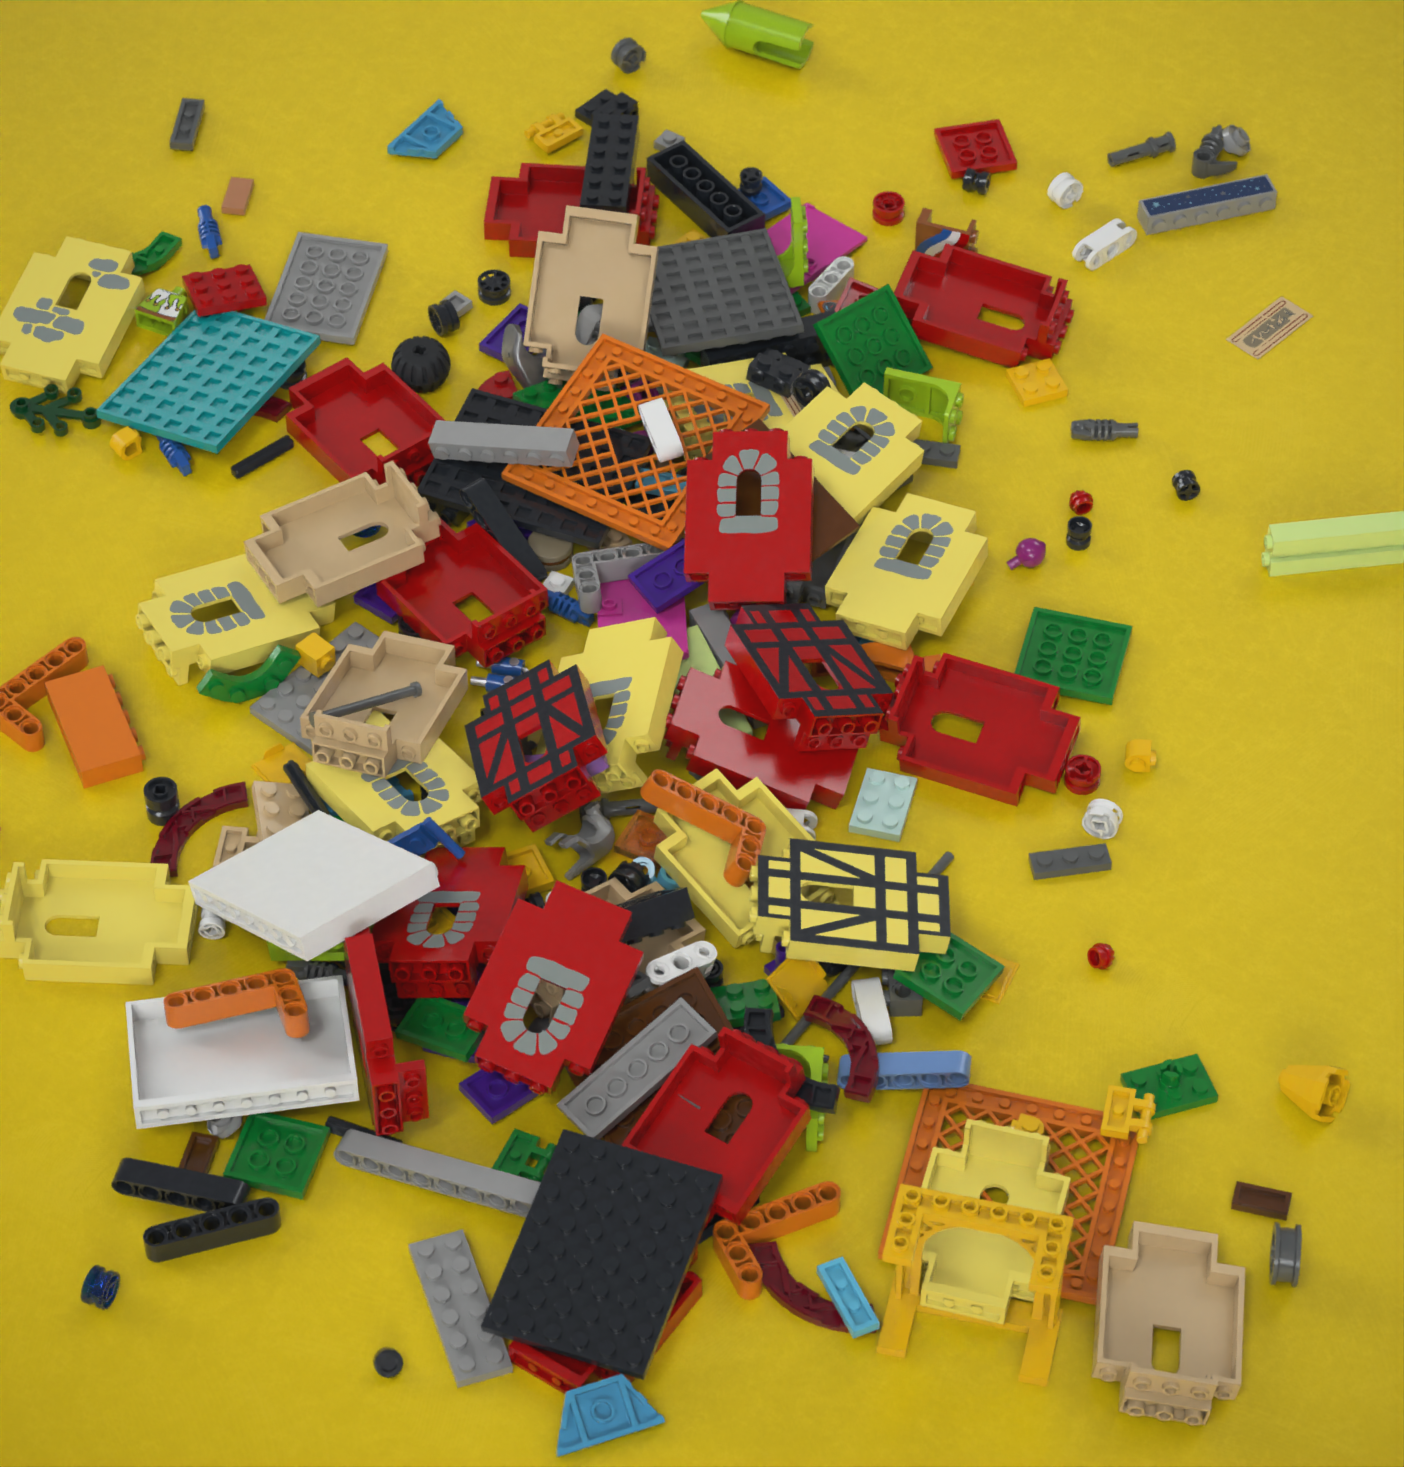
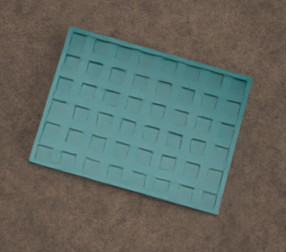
(208, 378)

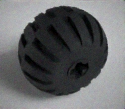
(421, 363)

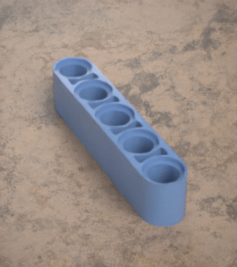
(916, 1070)

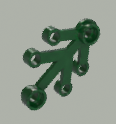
(24, 408)

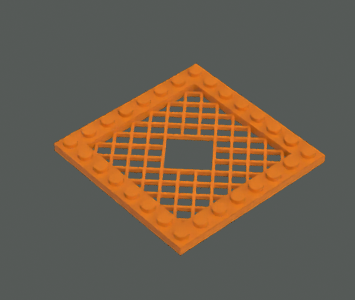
(610, 355)
(1055, 1116)

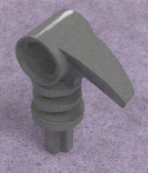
(1205, 157)

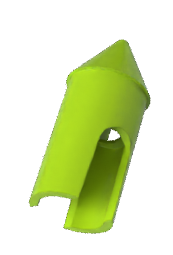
(760, 32)

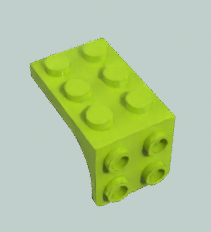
(794, 259)
(926, 398)
(814, 1068)

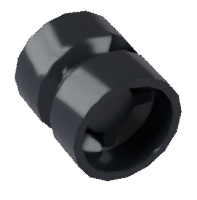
(161, 800)

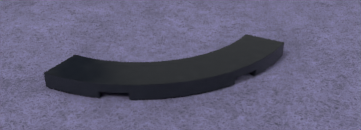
(818, 1095)

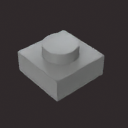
(667, 139)
(460, 302)

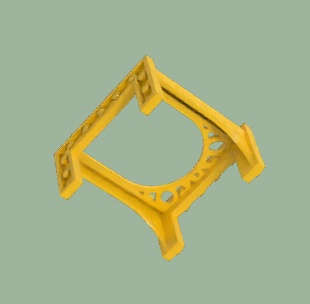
(1038, 1232)

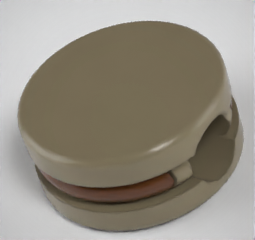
(552, 552)

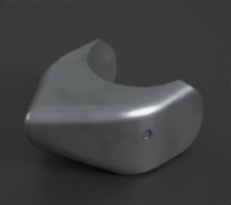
(520, 362)

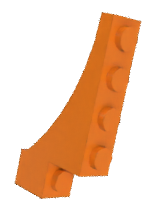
(886, 659)

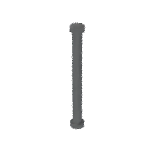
(413, 690)

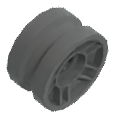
(628, 55)

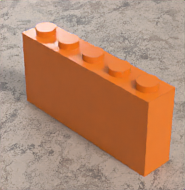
(95, 726)

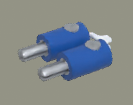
(502, 673)

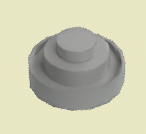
(1236, 140)
(224, 1126)

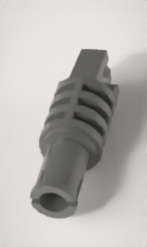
(1102, 430)
(315, 969)

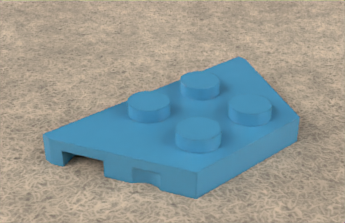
(428, 134)
(602, 1414)

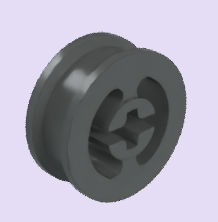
(1285, 1254)

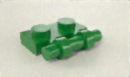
(518, 1153)

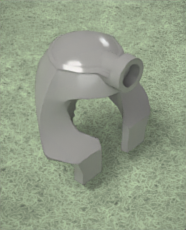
(592, 841)

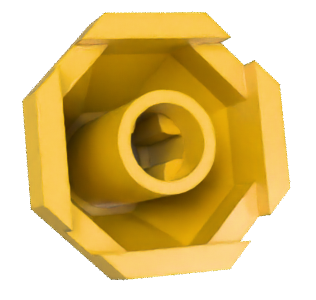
(1316, 1089)

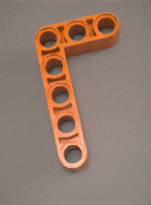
(29, 688)
(712, 815)
(241, 996)
(768, 1228)

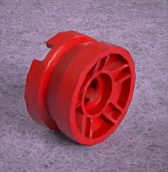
(888, 208)
(1082, 774)

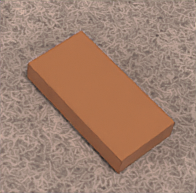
(237, 196)

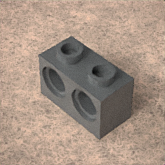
(899, 998)

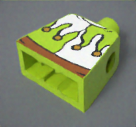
(163, 311)

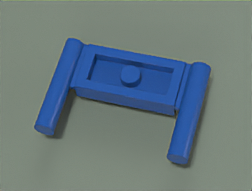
(425, 837)

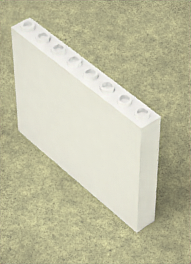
(314, 884)
(240, 1061)

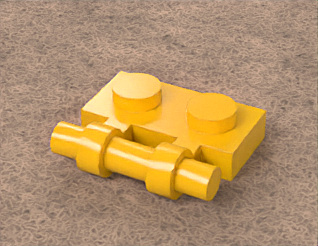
(554, 132)
(1118, 1114)

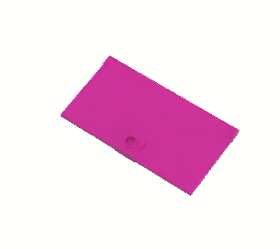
(825, 238)
(625, 604)

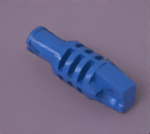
(208, 231)
(175, 454)
(568, 608)

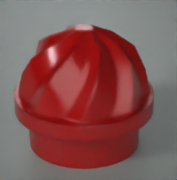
(1081, 502)
(1101, 956)

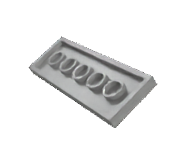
(635, 1070)
(458, 1308)

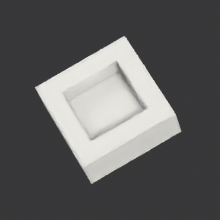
(559, 582)

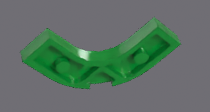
(156, 254)
(253, 685)

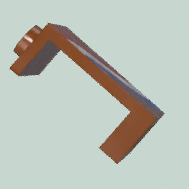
(932, 237)

